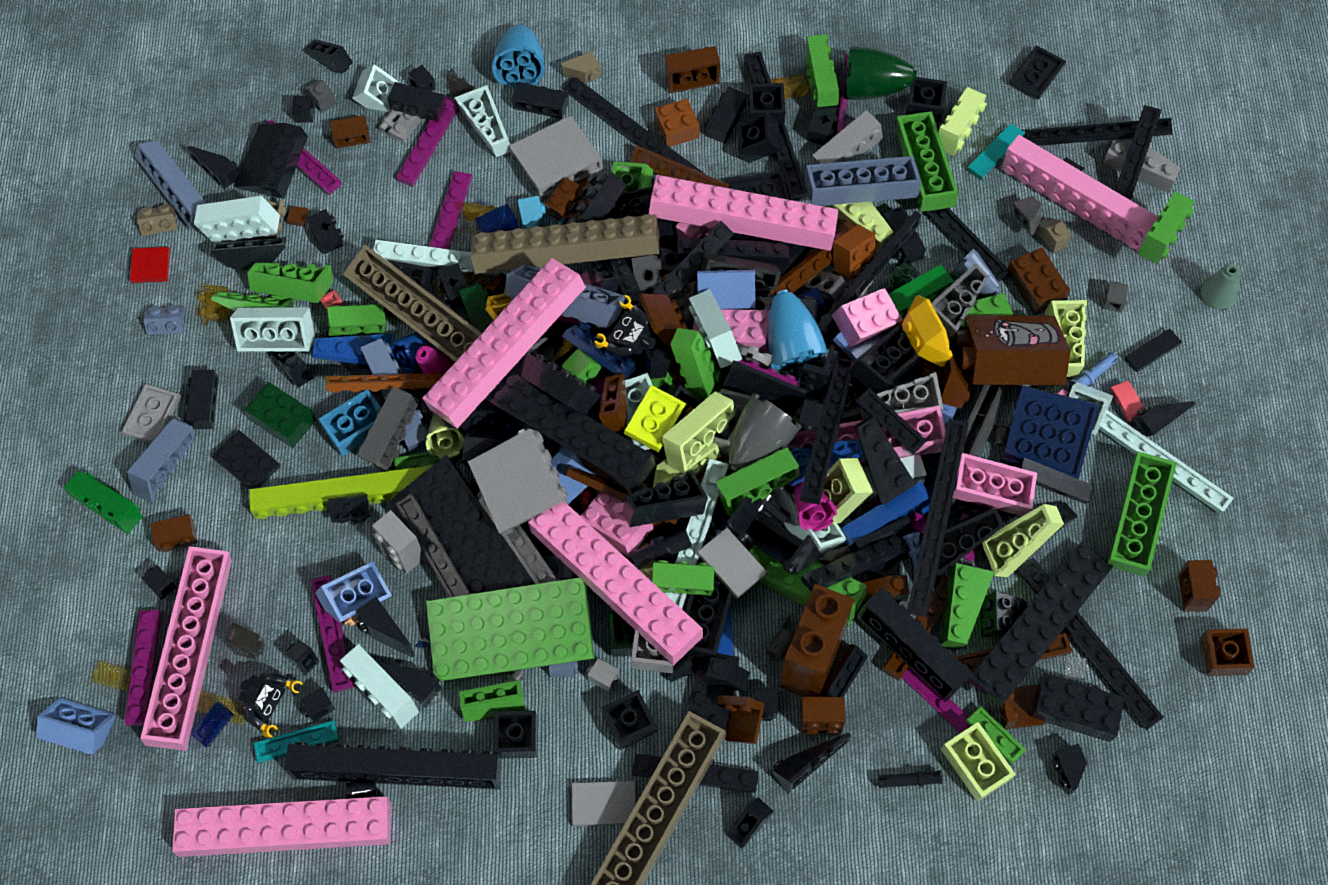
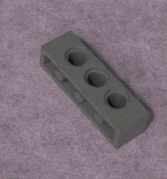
(641, 266)

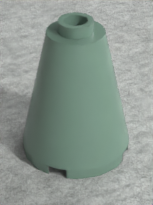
(1222, 288)

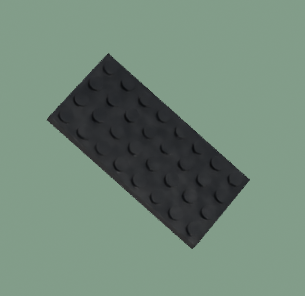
(464, 529)

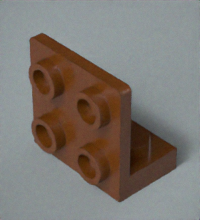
(1018, 708)
(744, 718)

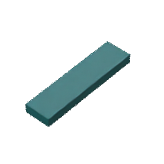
(994, 152)
(277, 746)

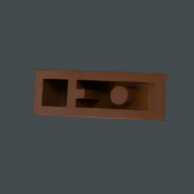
(614, 403)
(896, 585)

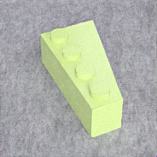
(959, 122)
(868, 217)
(696, 431)
(1020, 539)

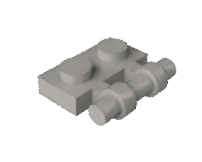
(403, 127)

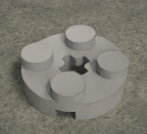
(751, 353)

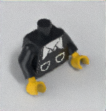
(630, 333)
(261, 697)

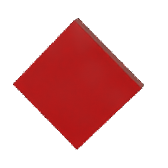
(150, 265)

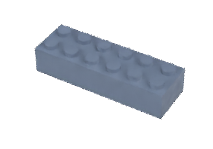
(862, 181)
(591, 305)

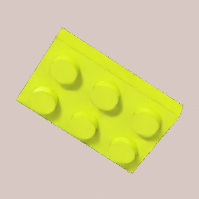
(654, 418)

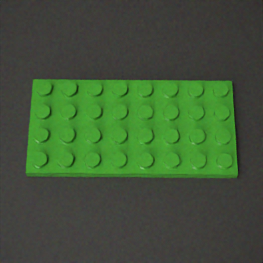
(510, 629)

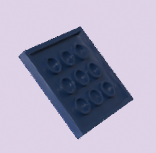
(583, 337)
(1050, 430)

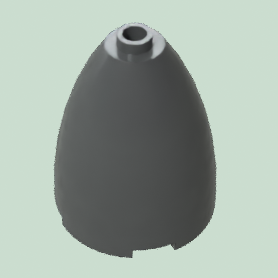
(759, 433)

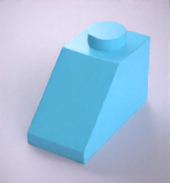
(531, 211)

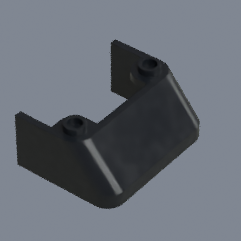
(772, 538)

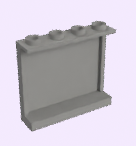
(555, 154)
(518, 480)

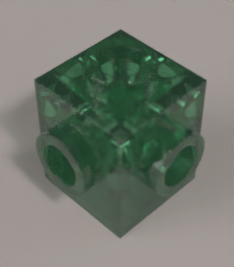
(902, 275)

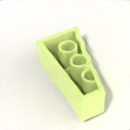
(1071, 320)

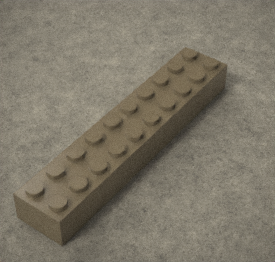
(565, 243)
(411, 303)
(661, 803)

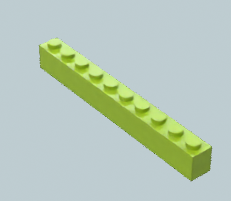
(314, 494)

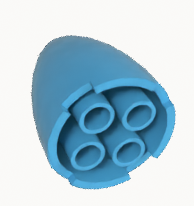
(517, 49)
(792, 333)

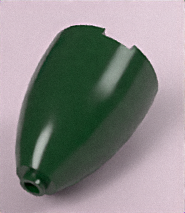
(876, 74)

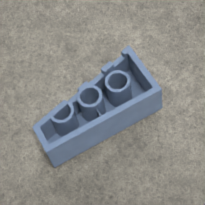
(159, 458)

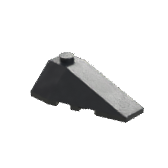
(801, 765)

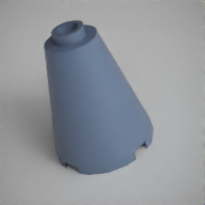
(990, 287)

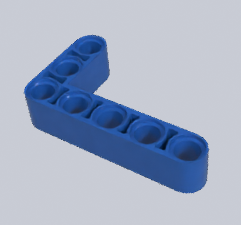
(903, 505)

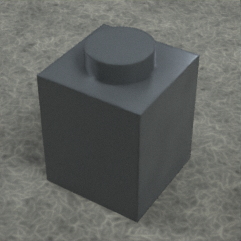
(1115, 296)

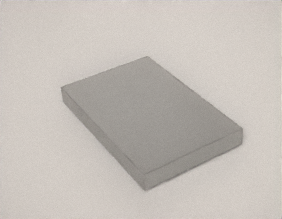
(150, 413)
(732, 563)
(602, 803)

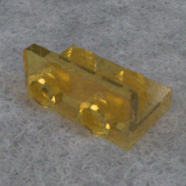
(793, 85)
(475, 210)
(210, 309)

